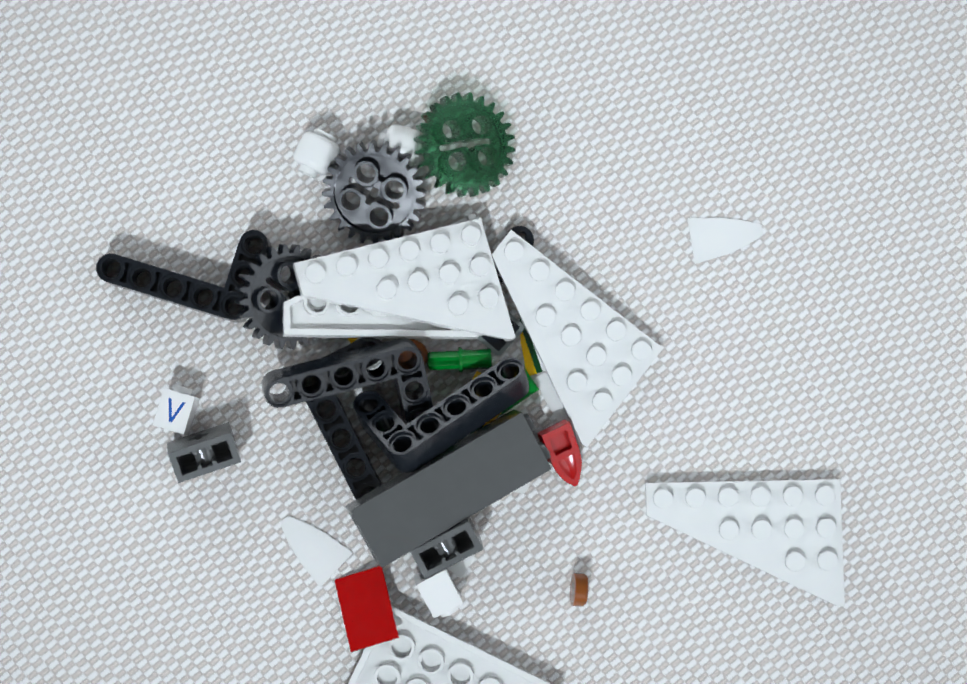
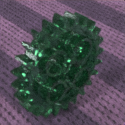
(458, 116)

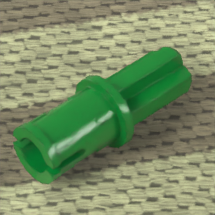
(460, 359)

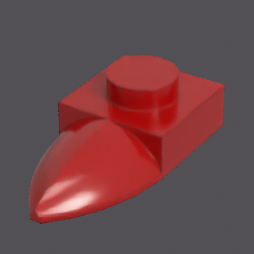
(563, 451)

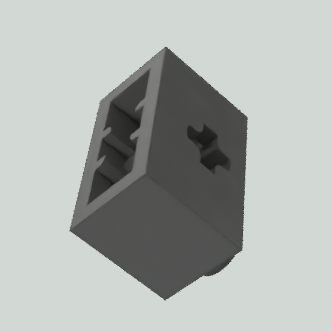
(203, 452)
(448, 548)

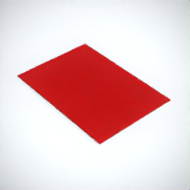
(366, 608)

